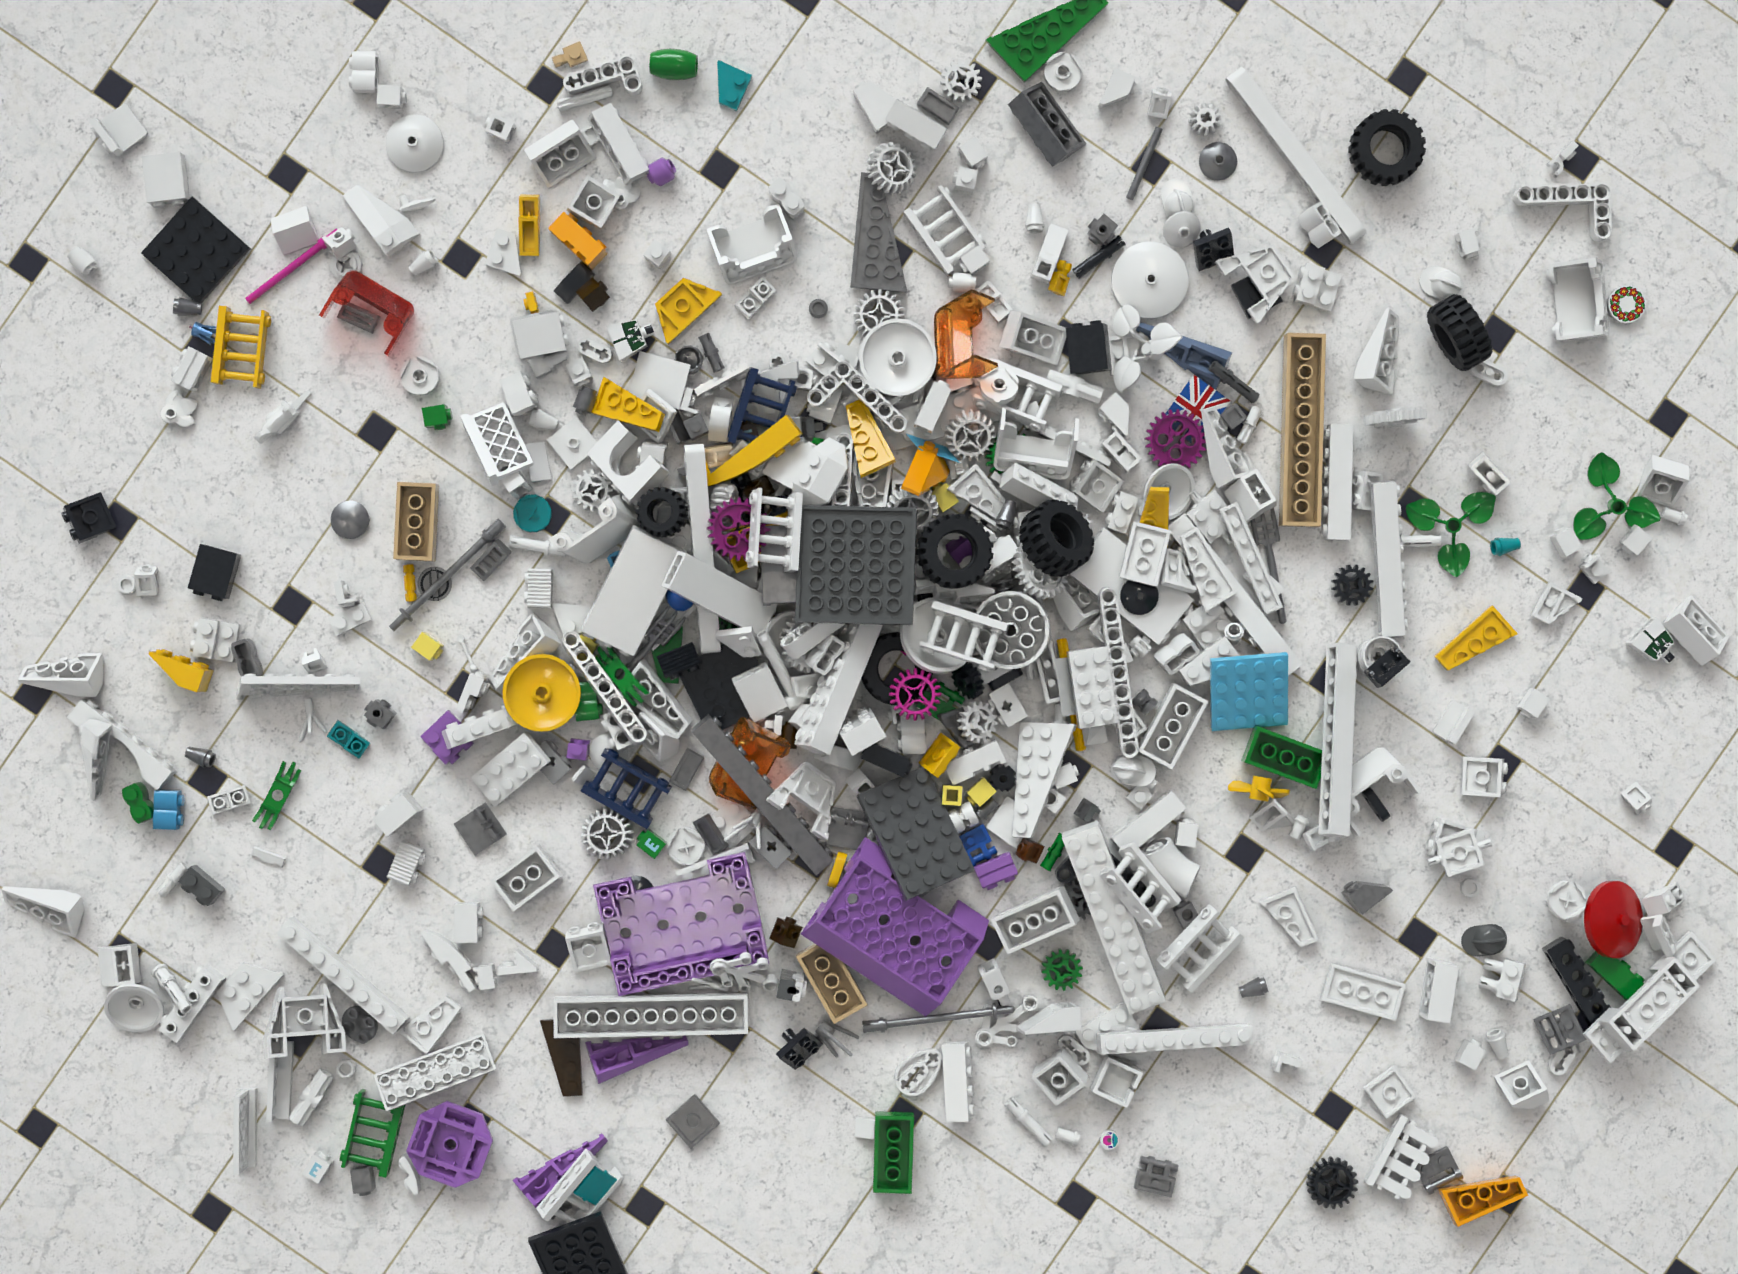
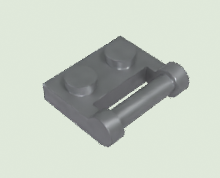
(1439, 1162)

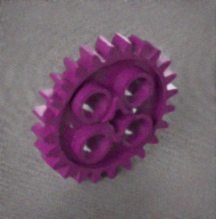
(1164, 427)
(733, 512)

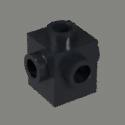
(996, 772)

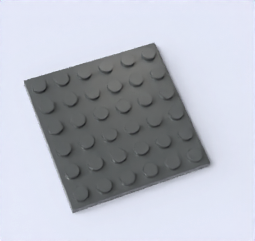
(856, 565)

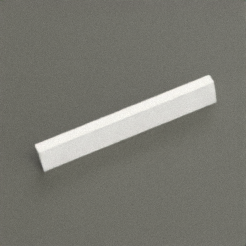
(1251, 558)

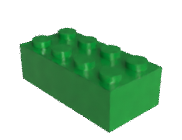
(1284, 757)
(893, 1152)

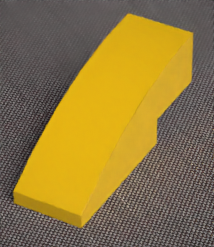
(529, 225)

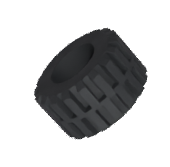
(647, 506)

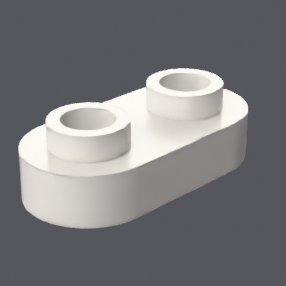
(1488, 372)

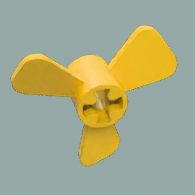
(1259, 789)

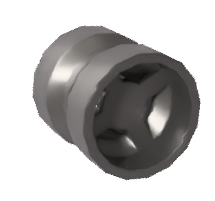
(1141, 698)

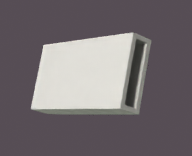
(1104, 571)
(631, 592)

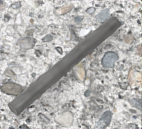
(1144, 163)

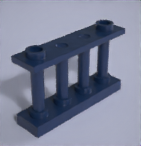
(748, 396)
(625, 807)

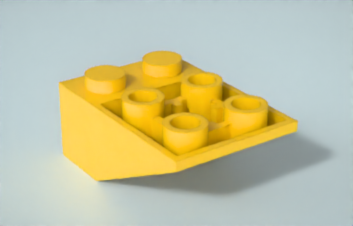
(184, 673)

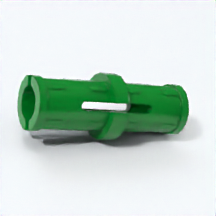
(1053, 853)

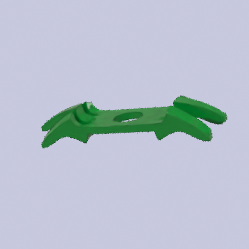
(628, 682)
(272, 805)

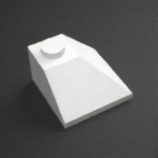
(593, 202)
(658, 740)
(1523, 1086)

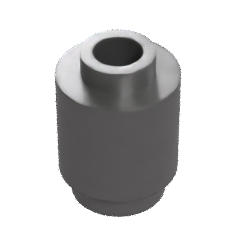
(585, 401)

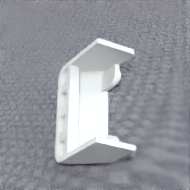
(1040, 455)
(1371, 769)

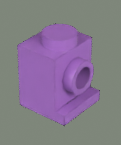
(578, 749)

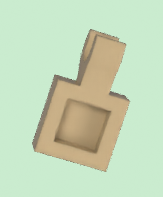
(573, 55)

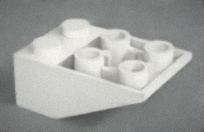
(1054, 1018)

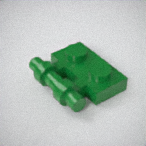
(943, 706)

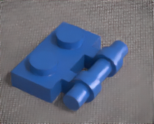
(976, 839)

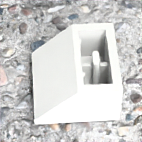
(1252, 495)
(119, 964)

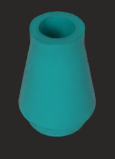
(1502, 546)

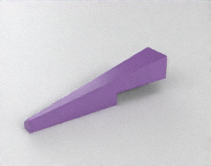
(616, 1058)
(541, 1181)

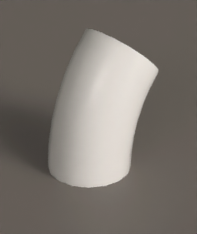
(1172, 865)

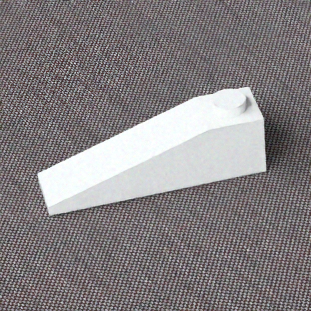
(383, 222)
(54, 906)

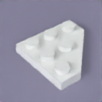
(1113, 1020)

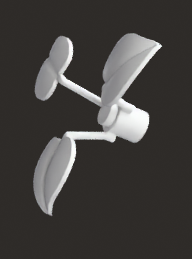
(1162, 339)

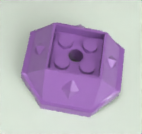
(439, 1161)

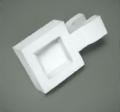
(1567, 153)
(1141, 795)

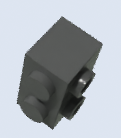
(201, 885)

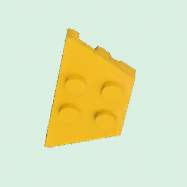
(683, 306)

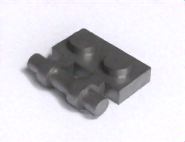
(1155, 1182)

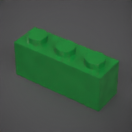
(1616, 974)

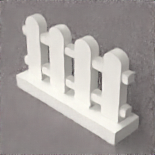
(1384, 1159)

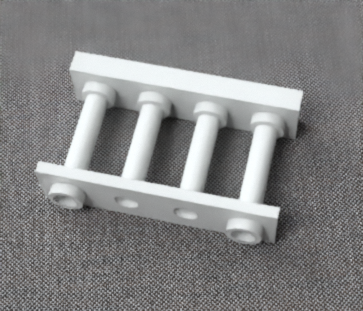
(925, 232)
(1032, 383)
(791, 522)
(960, 617)
(1150, 877)
(1211, 959)
(568, 1183)

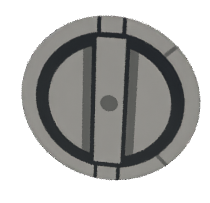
(428, 577)

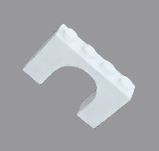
(607, 456)

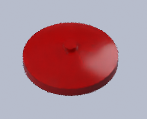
(1613, 919)

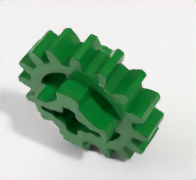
(1073, 973)

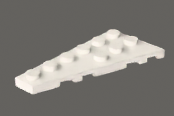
(293, 685)
(1038, 764)

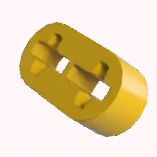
(837, 869)

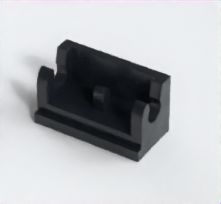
(1386, 667)

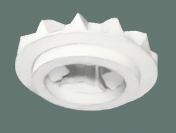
(337, 268)

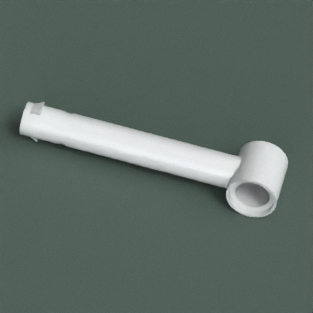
(766, 642)

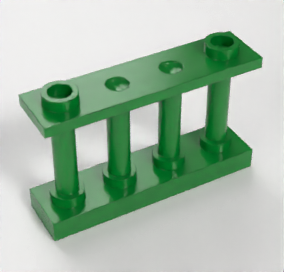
(388, 1146)

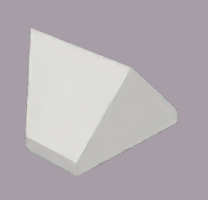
(1271, 816)

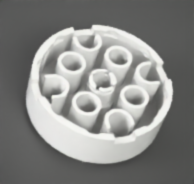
(1031, 627)

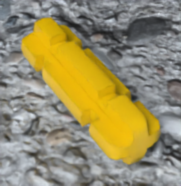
(409, 582)

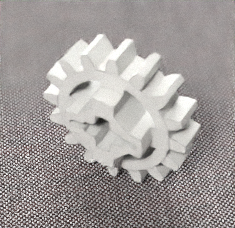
(968, 76)
(580, 494)
(979, 723)

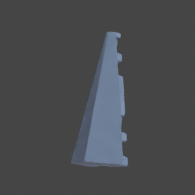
(1194, 356)

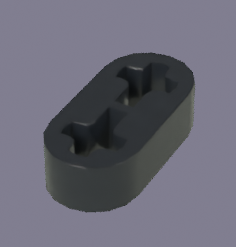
(1005, 678)
(1376, 805)

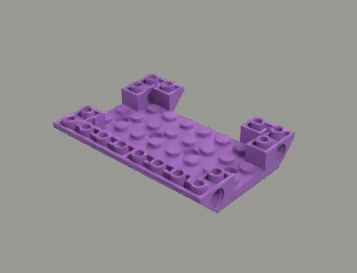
(687, 946)
(885, 950)

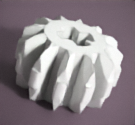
(1198, 116)

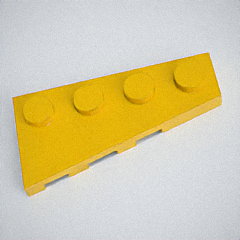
(621, 405)
(869, 444)
(1156, 508)
(1482, 634)

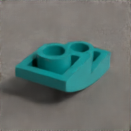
(348, 739)

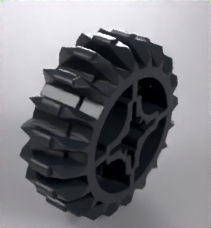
(1330, 1190)

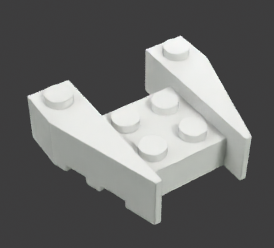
(301, 1018)

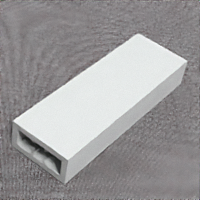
(717, 593)

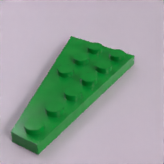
(1037, 39)

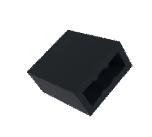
(1088, 348)
(214, 572)
(887, 759)

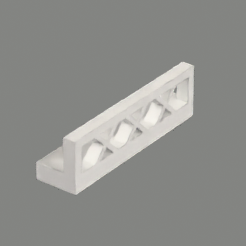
(701, 868)
(280, 1085)

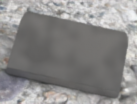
(678, 429)

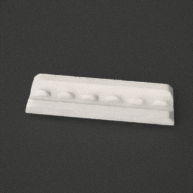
(434, 1072)

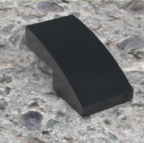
(573, 281)

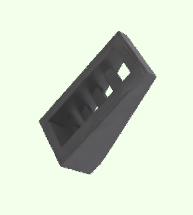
(499, 546)

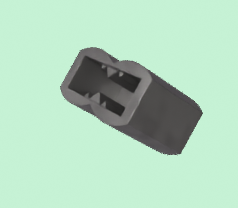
(245, 654)

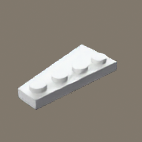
(1208, 574)

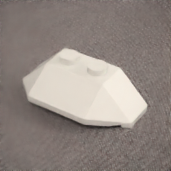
(822, 473)

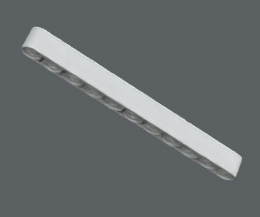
(1294, 154)
(701, 549)

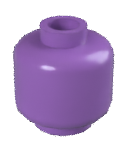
(661, 171)

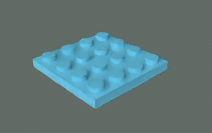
(1249, 691)

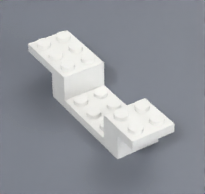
(1653, 1002)

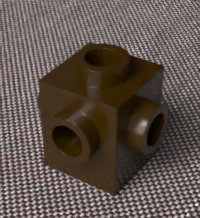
(786, 932)

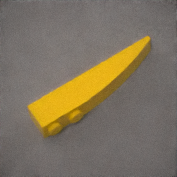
(760, 450)

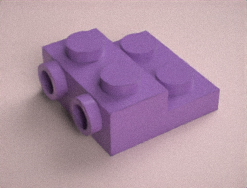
(435, 739)

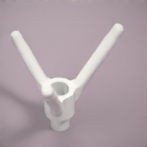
(754, 822)

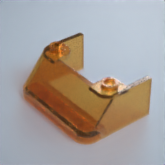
(955, 338)

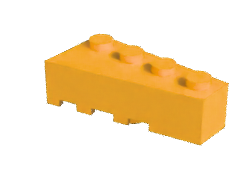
(1477, 1199)

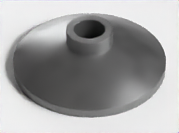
(1215, 170)

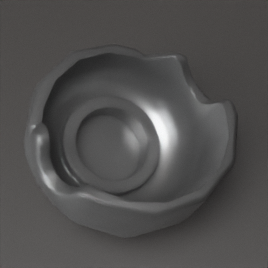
(692, 356)

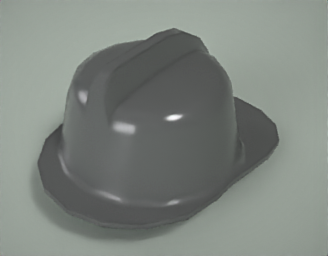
(1484, 940)

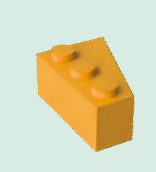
(578, 240)

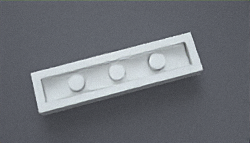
(1082, 449)

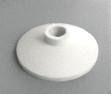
(1179, 222)
(598, 746)

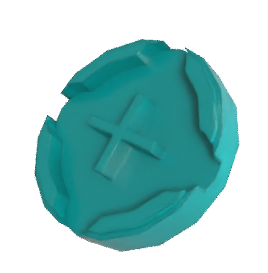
(532, 513)

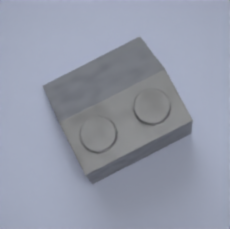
(1364, 895)

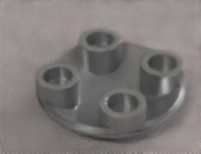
(350, 519)
(359, 1024)

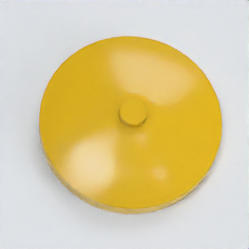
(541, 692)

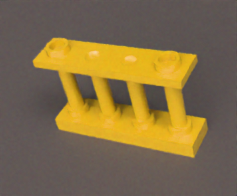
(221, 353)

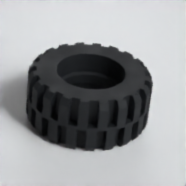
(1404, 129)
(1459, 332)
(1070, 529)
(980, 546)
(872, 679)

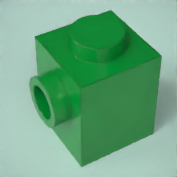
(437, 416)

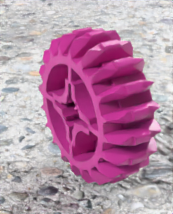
(905, 708)

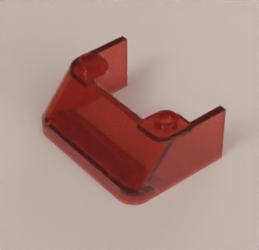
(397, 308)

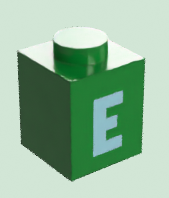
(650, 843)

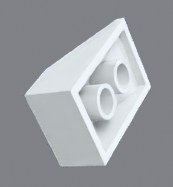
(1033, 337)

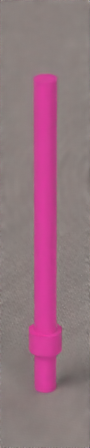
(288, 269)

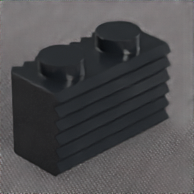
(679, 660)

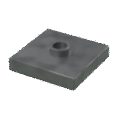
(692, 1121)

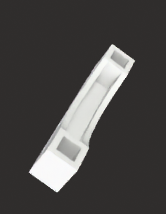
(152, 768)

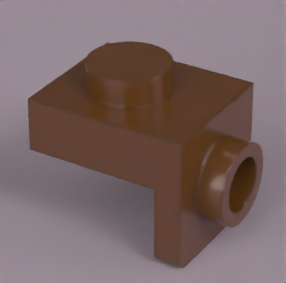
(1029, 850)

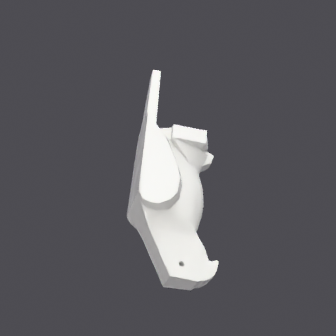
(281, 418)

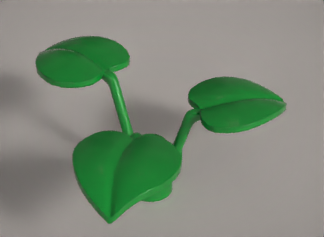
(1424, 514)
(1588, 522)

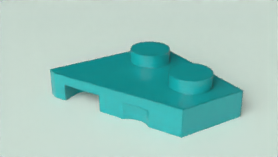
(731, 85)

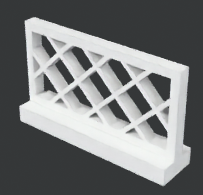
(480, 444)
(244, 1129)

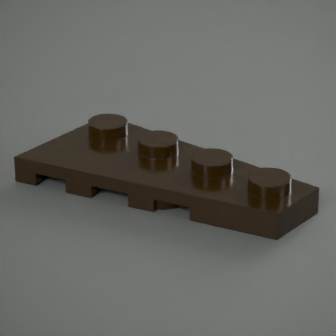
(565, 1058)

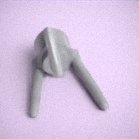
(825, 1032)

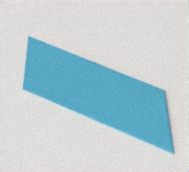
(943, 451)

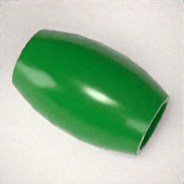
(673, 64)

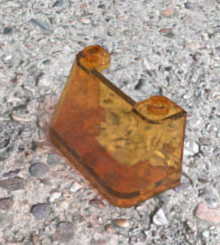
(761, 746)

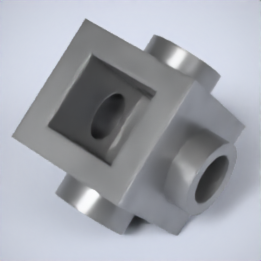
(1105, 224)
(386, 713)

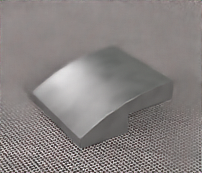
(1560, 1029)

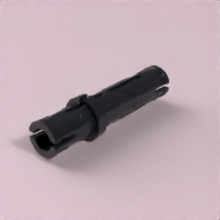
(1105, 252)

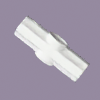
(1076, 386)
(311, 1097)

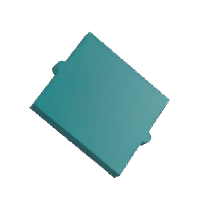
(595, 1185)

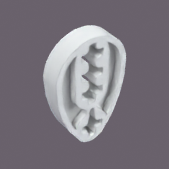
(908, 1066)

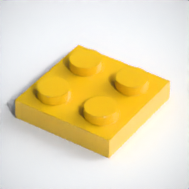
(939, 755)

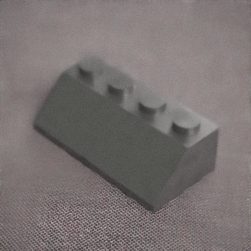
(1046, 123)

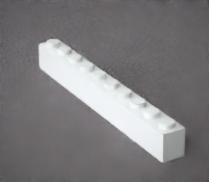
(1242, 607)
(1338, 740)

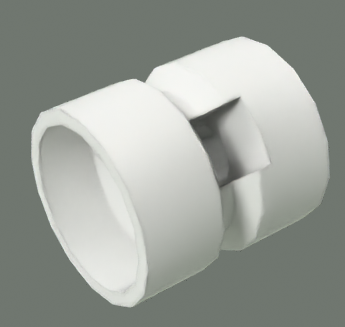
(963, 817)

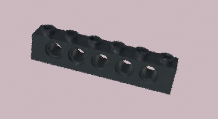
(1554, 952)

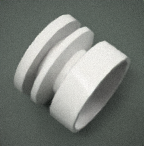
(1373, 647)

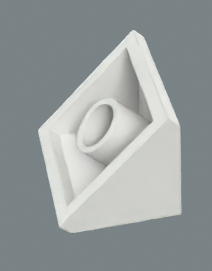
(294, 230)

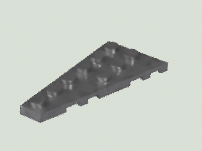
(875, 249)

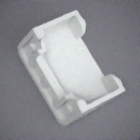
(753, 247)
(1579, 299)
(586, 547)

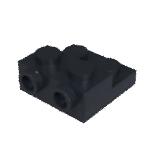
(88, 518)

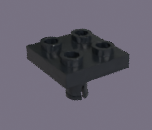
(1212, 247)
(798, 1047)

